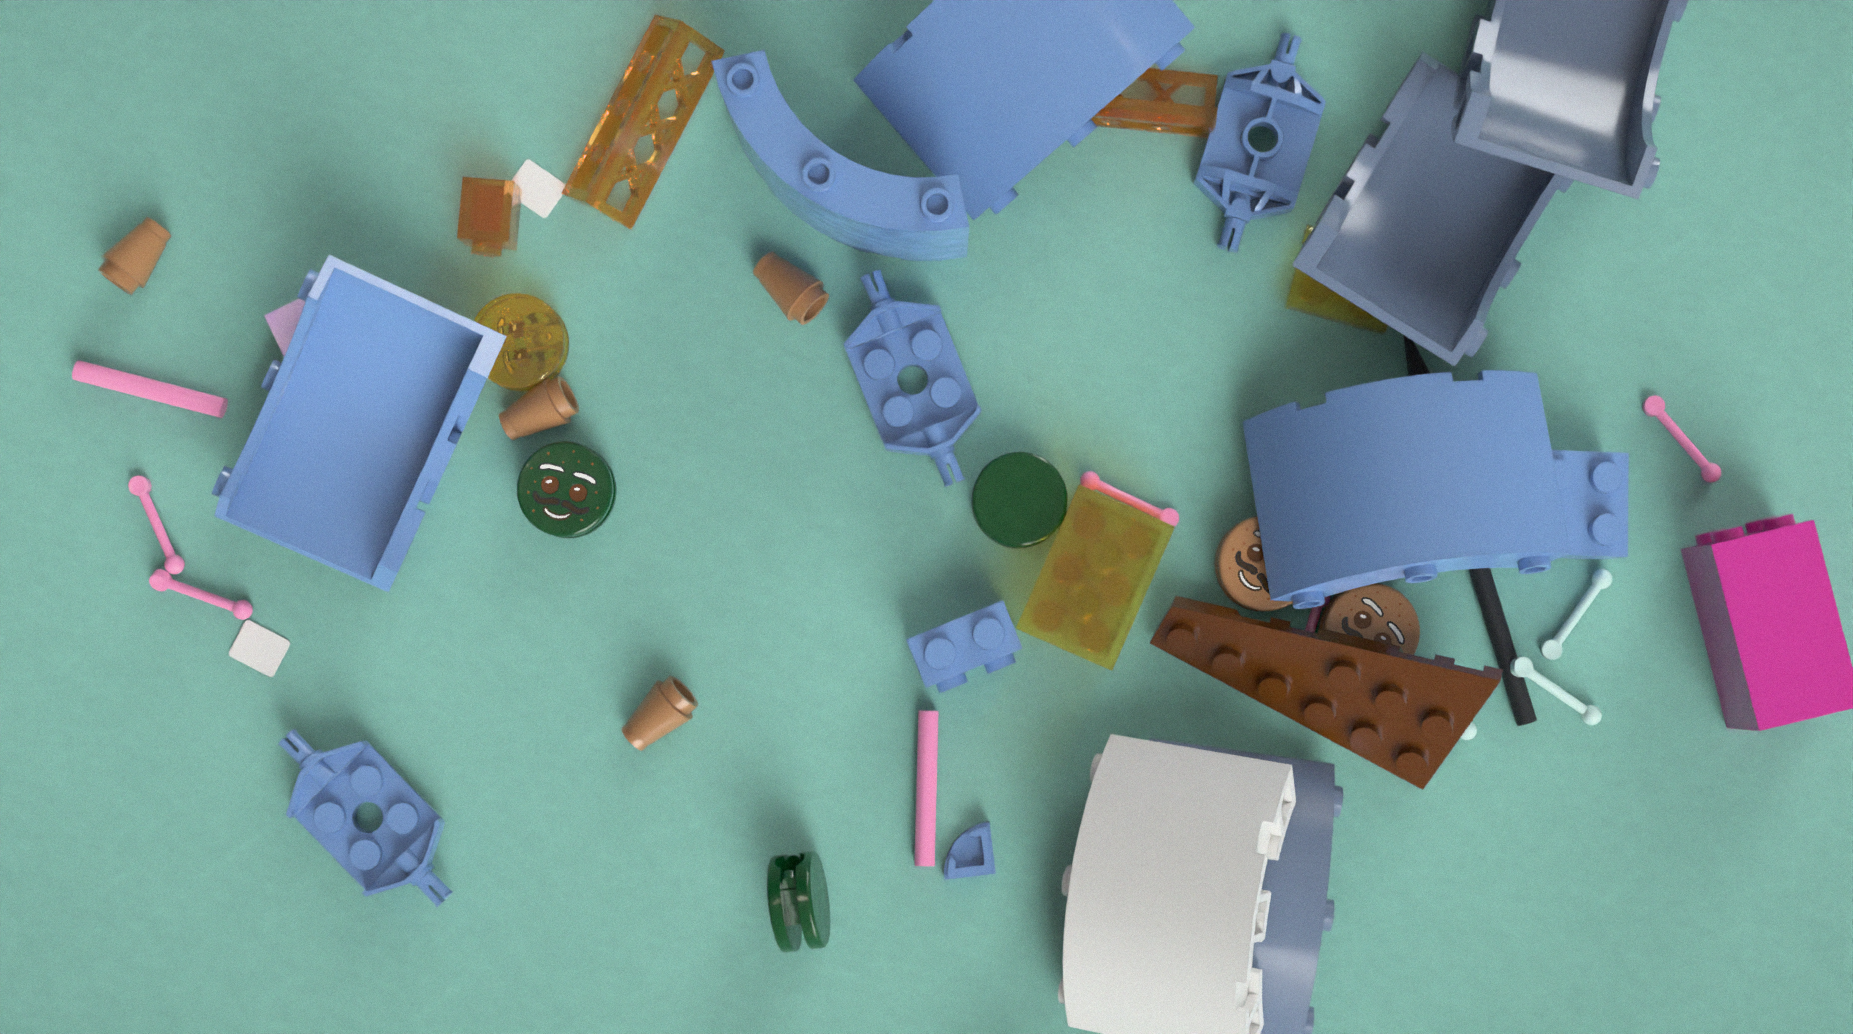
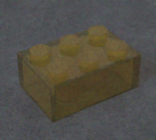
(1094, 577)

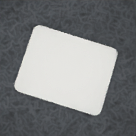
(539, 188)
(259, 648)

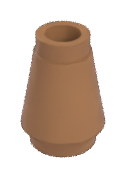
(135, 256)
(792, 289)
(541, 408)
(660, 712)

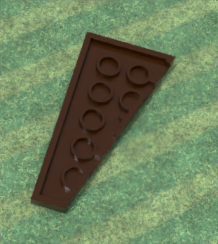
(1345, 687)

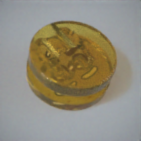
(534, 341)

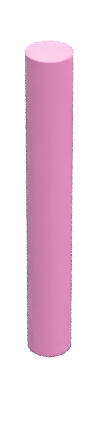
(149, 389)
(926, 788)

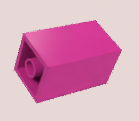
(1770, 623)

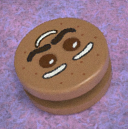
(1242, 568)
(1374, 614)

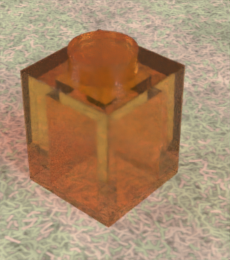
(489, 215)

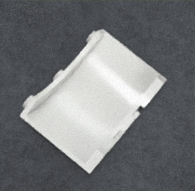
(1171, 890)

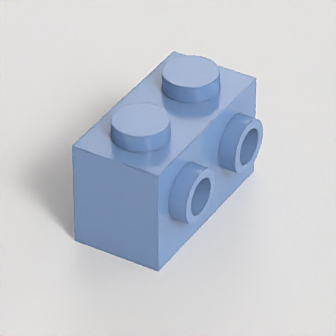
(964, 644)

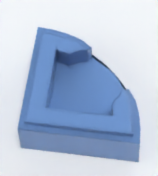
(971, 853)

